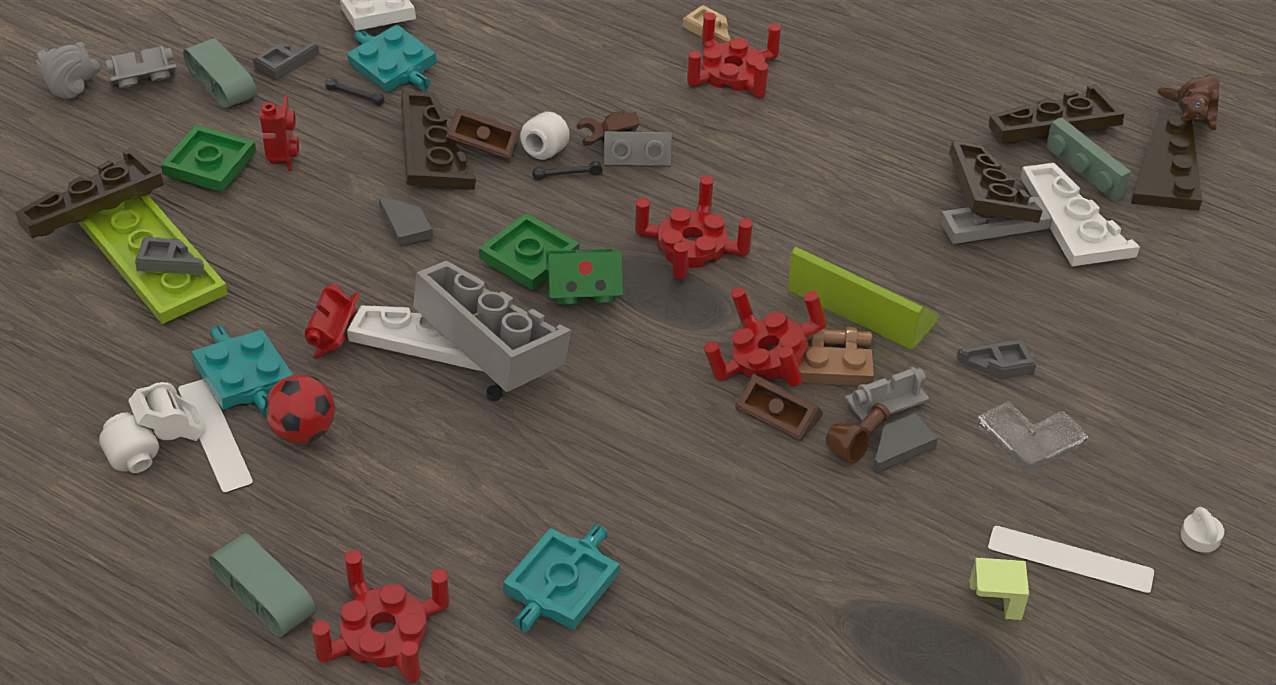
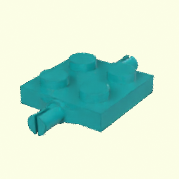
(392, 58)
(240, 367)
(561, 578)

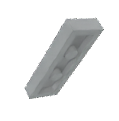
(966, 226)

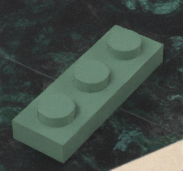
(1088, 159)

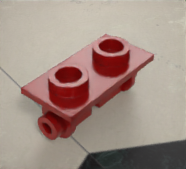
(282, 122)
(328, 327)

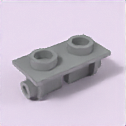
(129, 72)
(637, 148)
(896, 394)

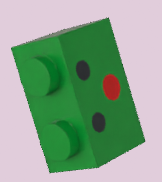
(584, 274)

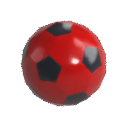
(299, 409)

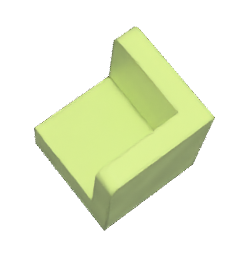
(1002, 580)

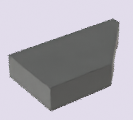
(283, 59)
(405, 221)
(167, 257)
(999, 359)
(903, 441)

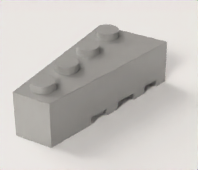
(488, 328)

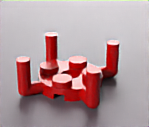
(732, 62)
(682, 223)
(774, 330)
(371, 607)

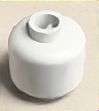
(544, 135)
(128, 444)

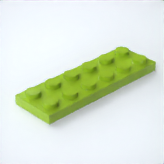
(120, 235)

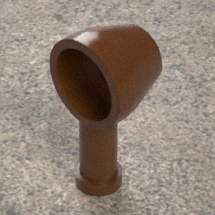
(852, 440)

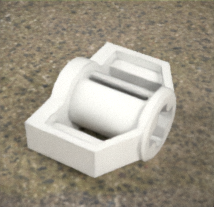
(166, 412)

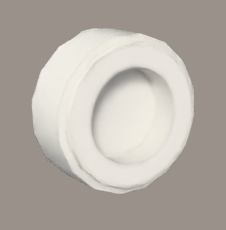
(1202, 531)

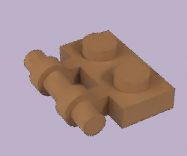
(838, 365)

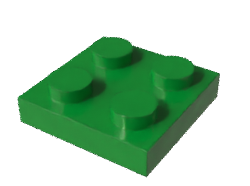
(208, 158)
(522, 248)

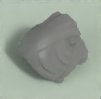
(66, 69)

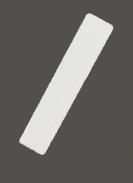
(217, 438)
(1071, 559)

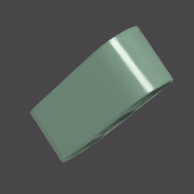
(219, 73)
(262, 585)

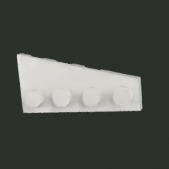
(1076, 220)
(404, 333)

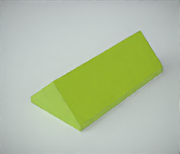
(860, 300)

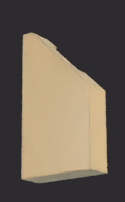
(694, 23)

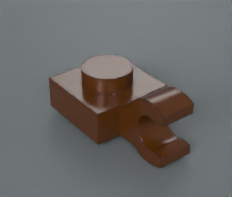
(613, 122)

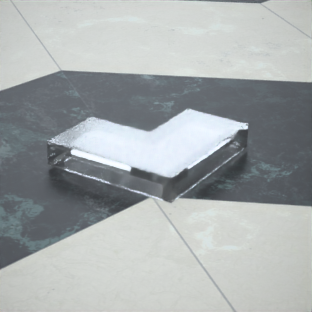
(1032, 444)

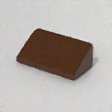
(483, 134)
(778, 407)

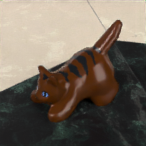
(1196, 99)

